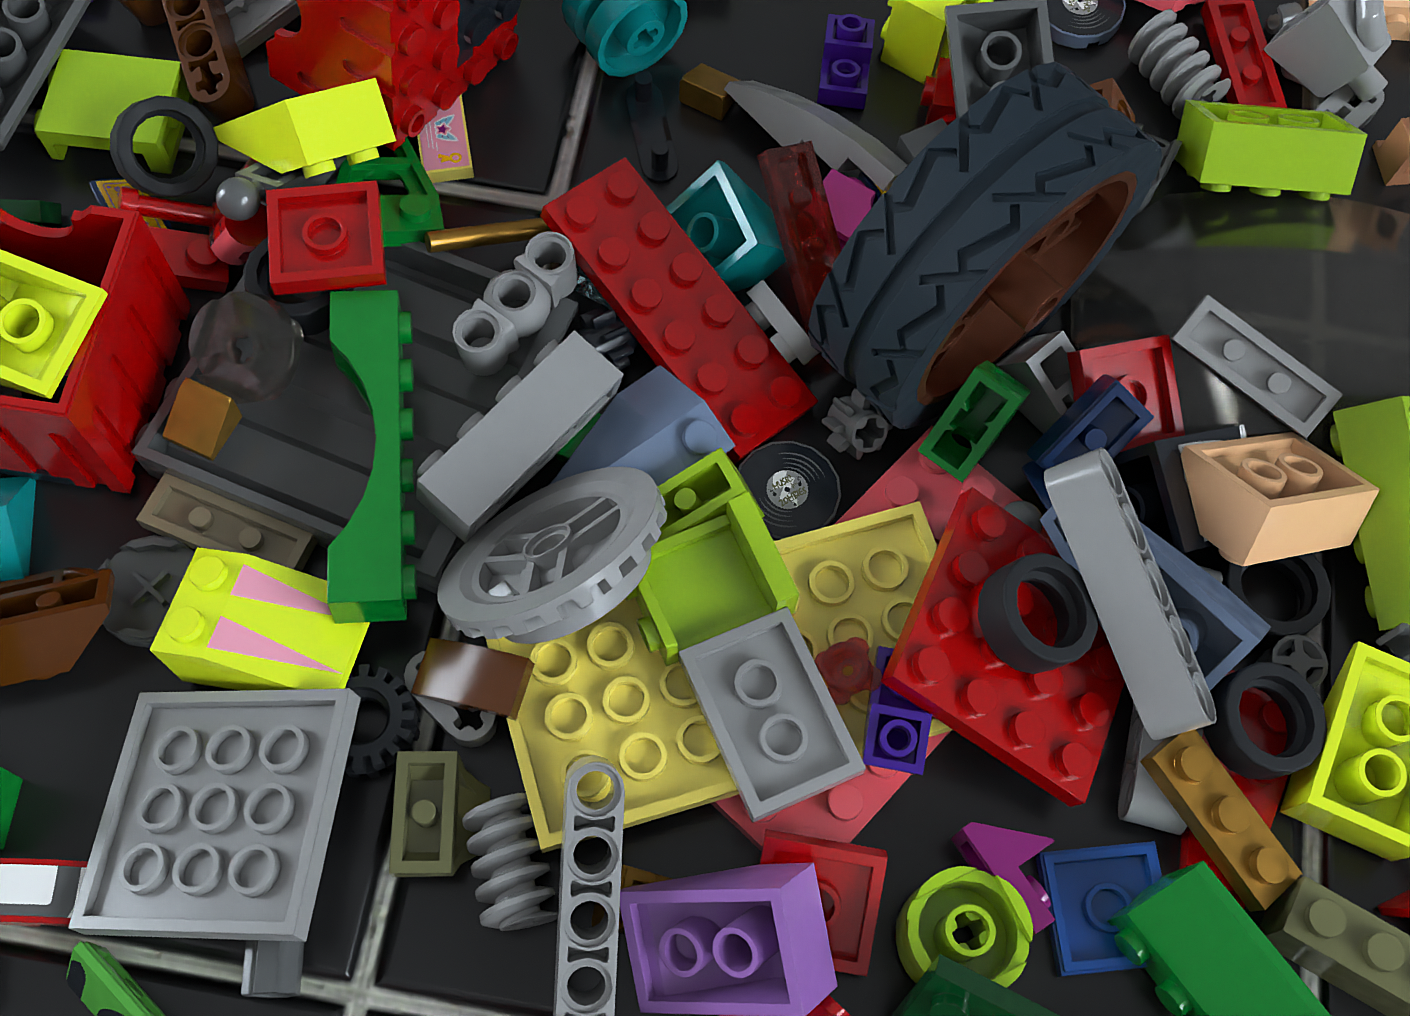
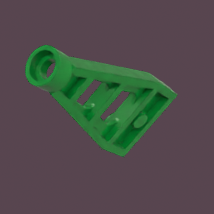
(403, 216)

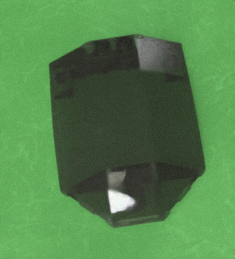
(1299, 270)

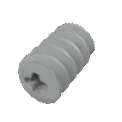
(1169, 64)
(507, 864)

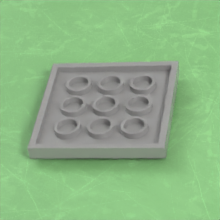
(219, 815)

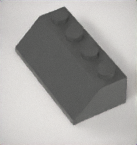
(994, 44)
(29, 46)

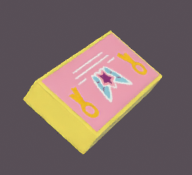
(446, 146)

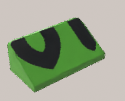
(106, 985)

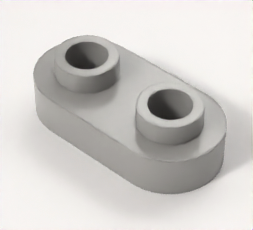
(790, 337)

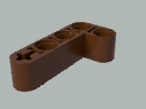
(205, 52)

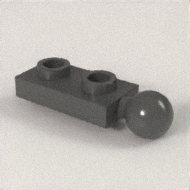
(242, 195)

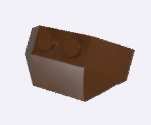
(50, 620)

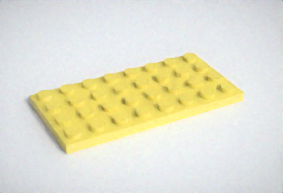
(620, 702)

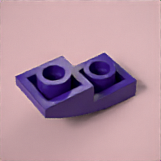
(846, 61)
(894, 727)

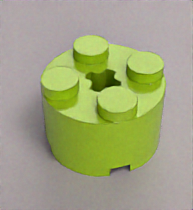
(962, 899)

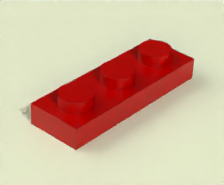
(1238, 50)

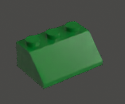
(1208, 951)

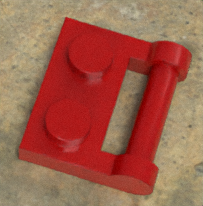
(185, 252)

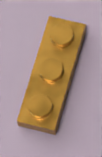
(1221, 819)

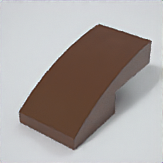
(473, 677)

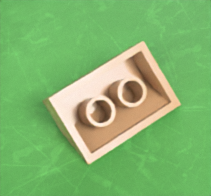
(1273, 497)

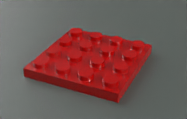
(1037, 723)

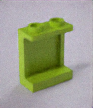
(95, 88)
(711, 581)

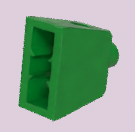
(977, 413)

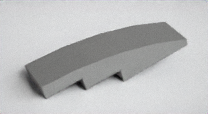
(834, 139)

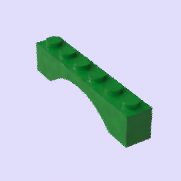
(368, 557)

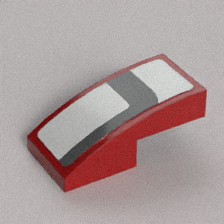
(39, 891)

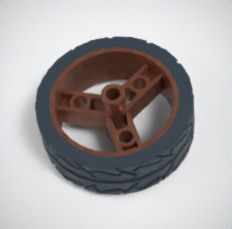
(981, 240)

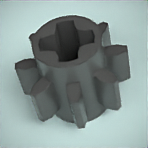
(855, 425)

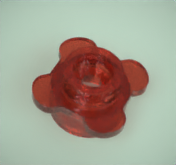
(843, 654)

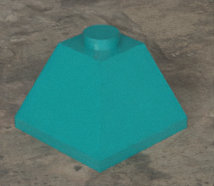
(730, 227)

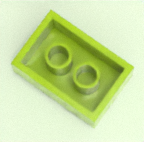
(1269, 149)

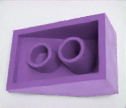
(730, 942)

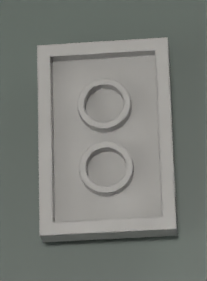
(771, 714)

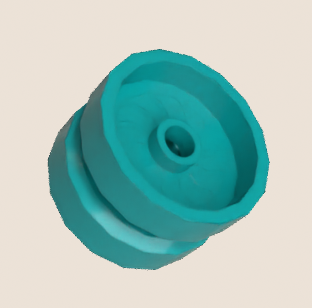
(626, 33)

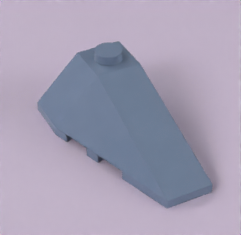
(651, 428)
(1213, 617)

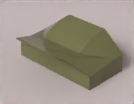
(428, 811)

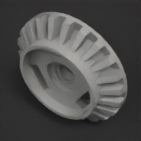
(561, 552)

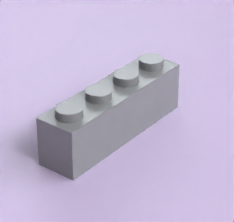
(517, 435)

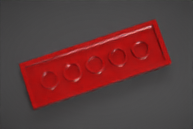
(678, 305)

